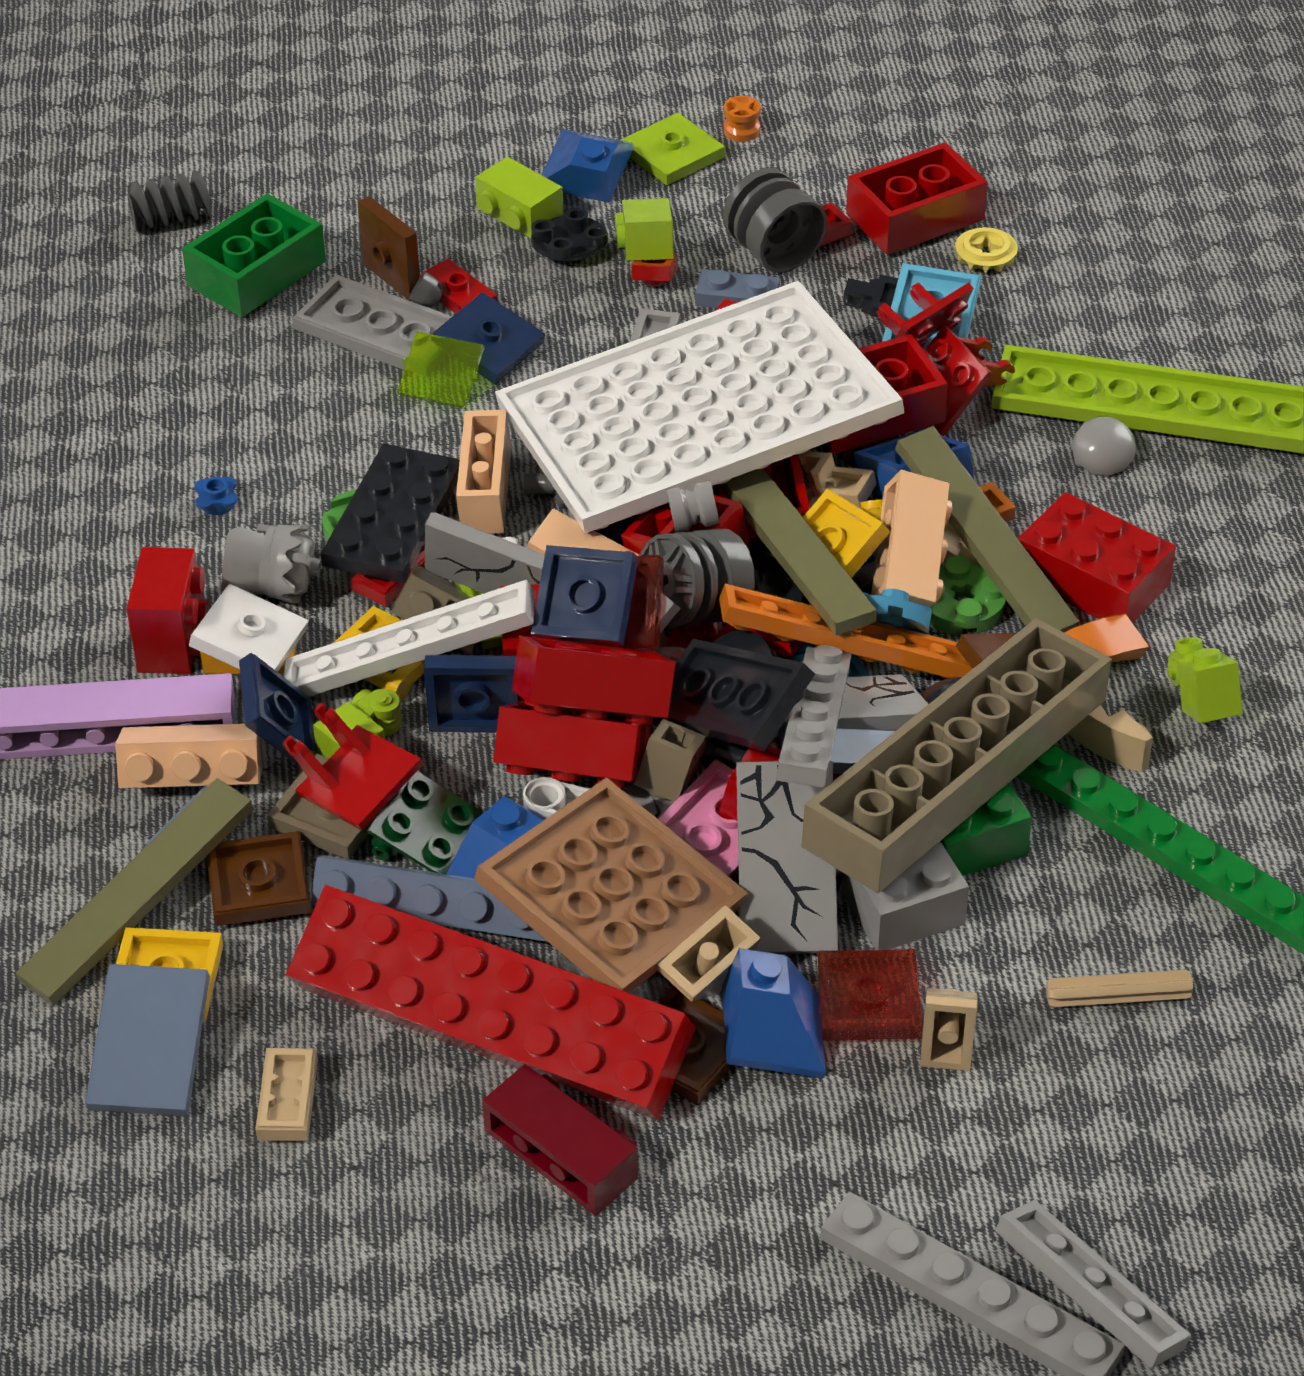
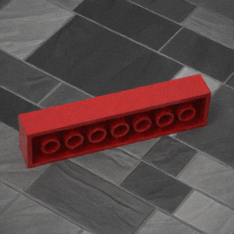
(492, 1001)

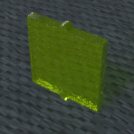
(440, 370)

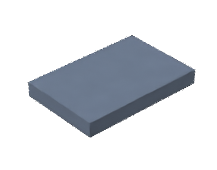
(148, 1040)

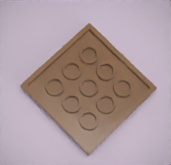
(608, 886)

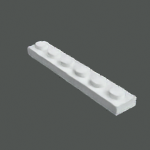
(412, 639)

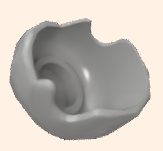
(1103, 446)

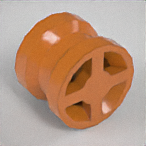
(742, 118)

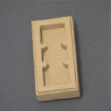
(286, 1094)

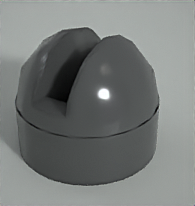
(426, 291)

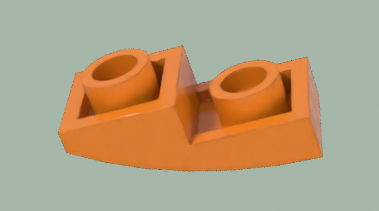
(1112, 637)

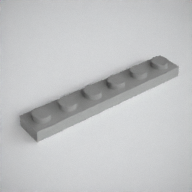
(815, 719)
(970, 1290)

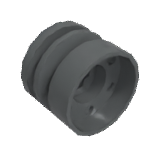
(774, 220)
(698, 568)

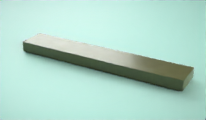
(987, 533)
(800, 552)
(134, 892)

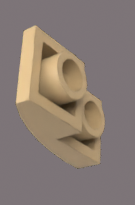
(1115, 738)

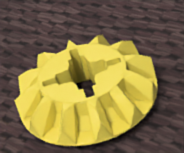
(1000, 244)

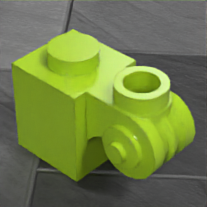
(1206, 680)
(373, 711)

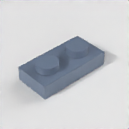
(720, 285)

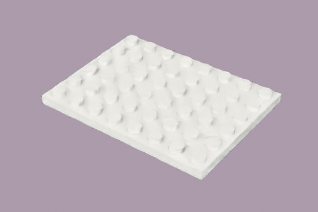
(696, 405)

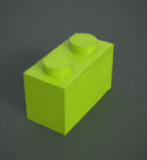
(517, 195)
(645, 229)

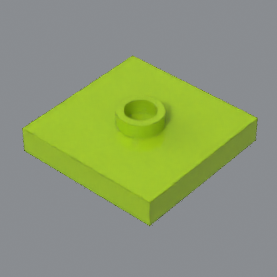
(674, 148)

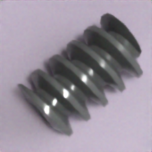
(168, 199)

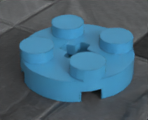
(896, 610)

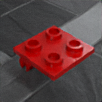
(934, 313)
(963, 370)
(357, 776)

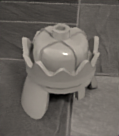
(270, 563)

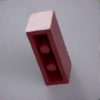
(561, 1139)

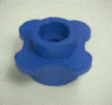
(216, 495)

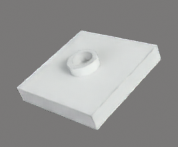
(246, 625)

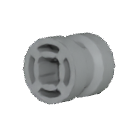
(693, 506)

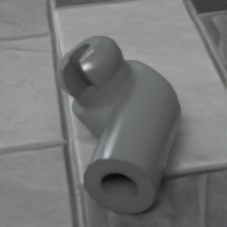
(540, 485)

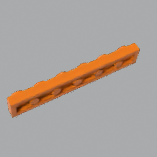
(872, 643)

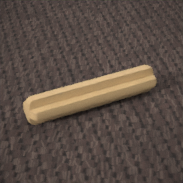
(1119, 988)

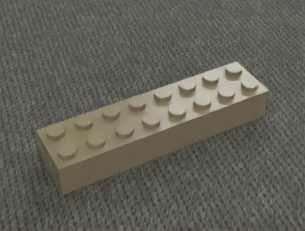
(954, 755)

